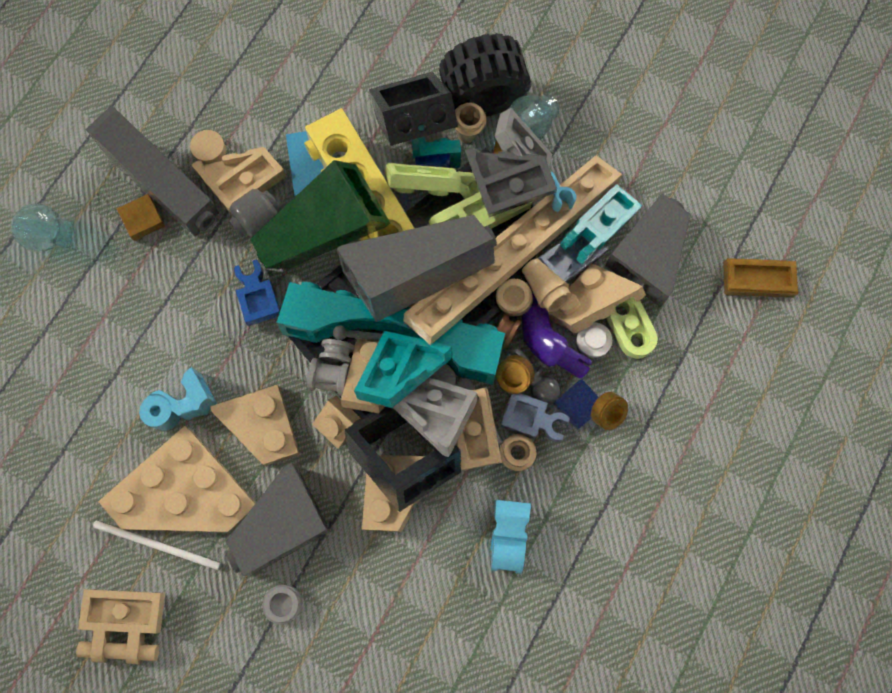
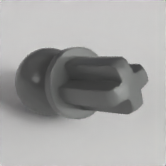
(543, 388)

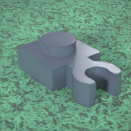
(528, 415)

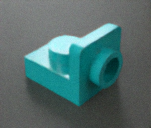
(438, 146)

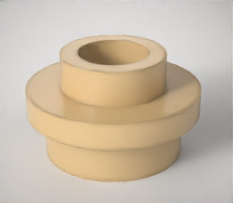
(525, 444)

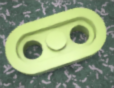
(633, 324)

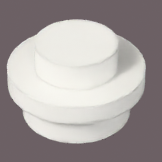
(594, 340)

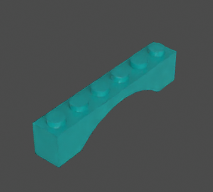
(314, 314)

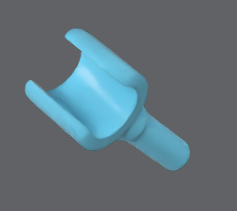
(563, 193)

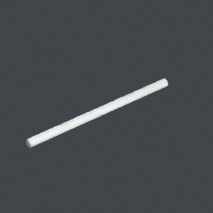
(157, 545)

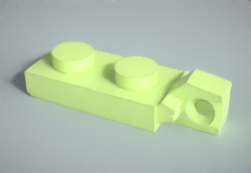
(436, 180)

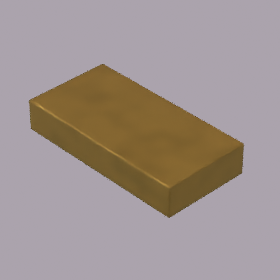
(760, 277)

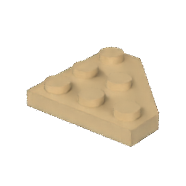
(179, 491)

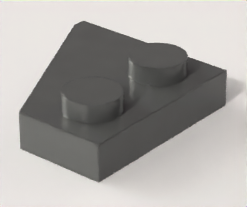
(510, 179)

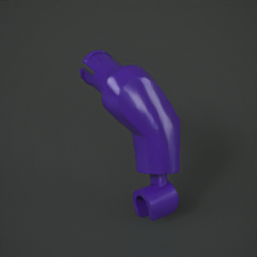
(549, 345)

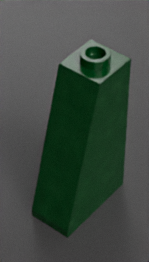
(322, 217)

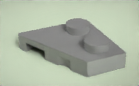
(517, 138)
(438, 412)

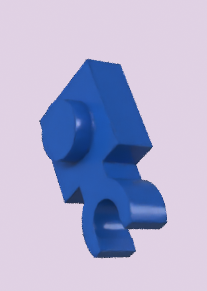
(257, 297)

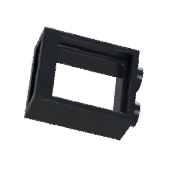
(412, 102)
(411, 482)

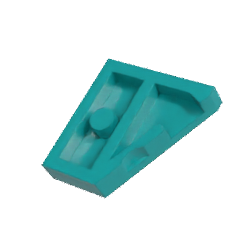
(399, 367)

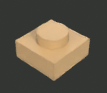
(334, 420)

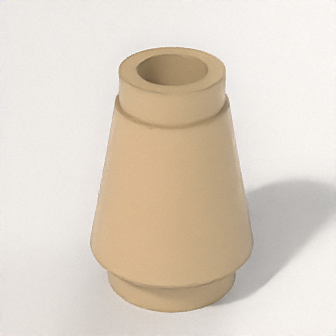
(470, 121)
(546, 285)

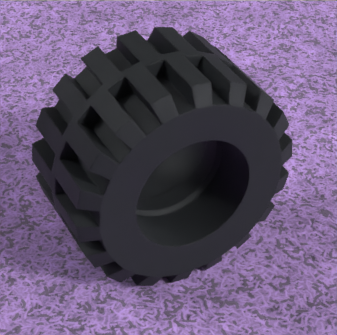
(486, 72)

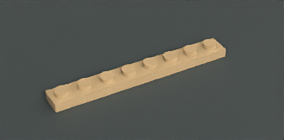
(514, 248)

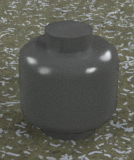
(253, 212)

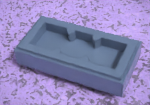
(565, 262)

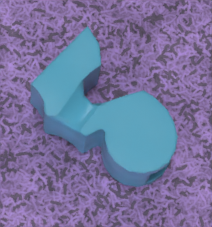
(164, 411)
(509, 536)

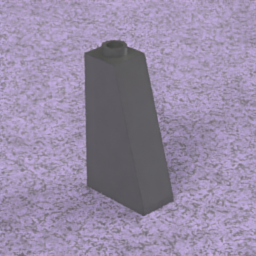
(152, 171)
(415, 263)

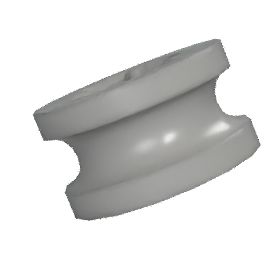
(336, 352)

